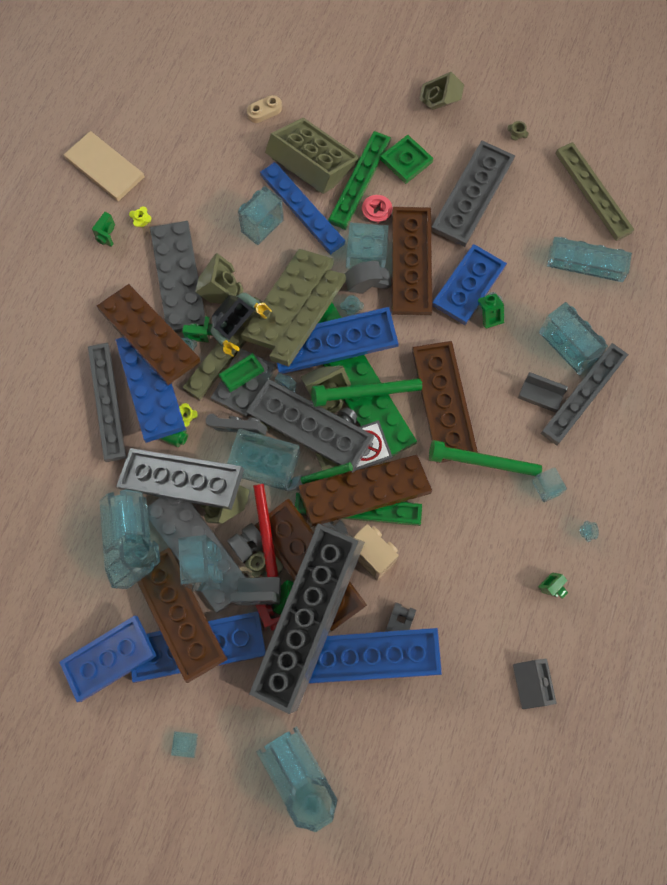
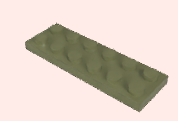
(287, 298)

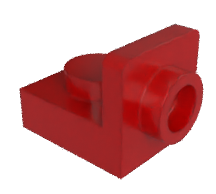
(266, 613)

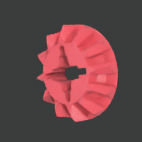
(372, 203)

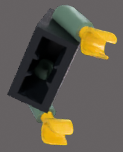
(231, 316)

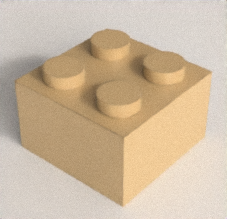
(376, 554)

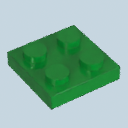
(406, 159)

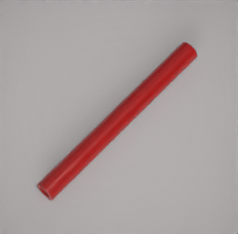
(265, 530)

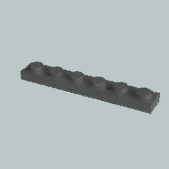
(584, 394)
(107, 402)

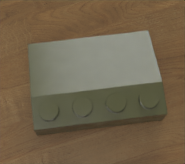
(311, 154)

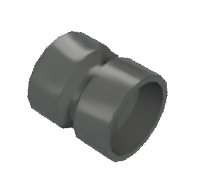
(239, 545)

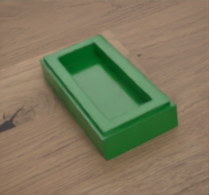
(241, 372)

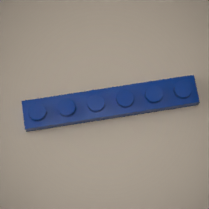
(302, 208)

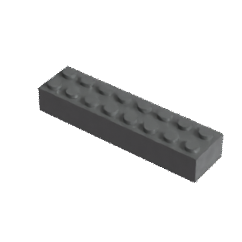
(306, 618)

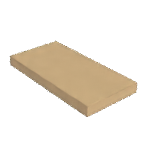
(104, 166)

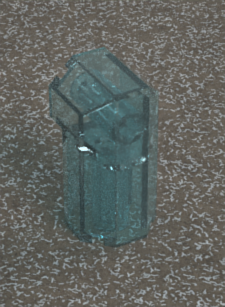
(127, 539)
(299, 781)

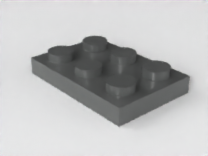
(243, 397)

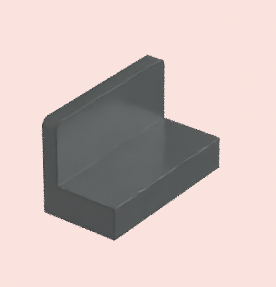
(542, 392)
(257, 591)
(534, 684)

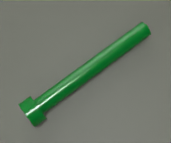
(321, 395)
(439, 451)

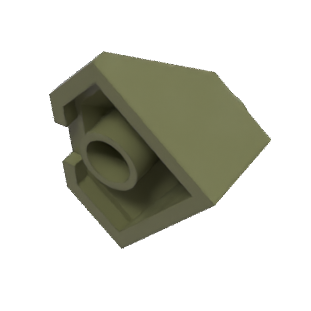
(442, 91)
(218, 281)
(329, 377)
(221, 515)

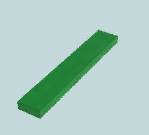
(359, 180)
(398, 513)

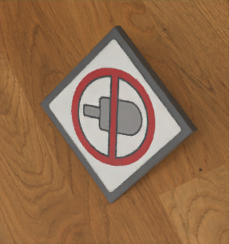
(378, 449)

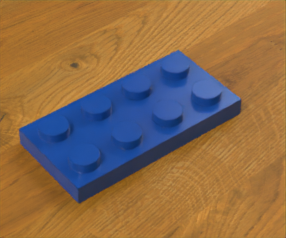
(469, 283)
(107, 659)

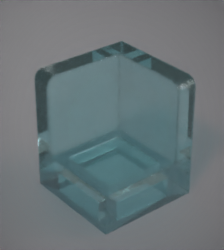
(549, 484)

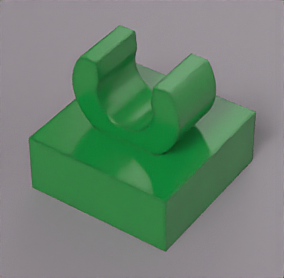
(554, 585)

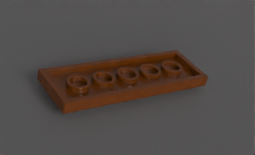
(411, 261)
(148, 334)
(444, 396)
(364, 490)
(291, 540)
(181, 619)

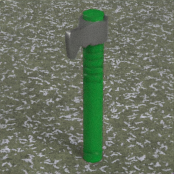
(300, 480)

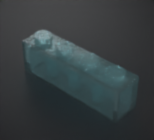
(589, 259)

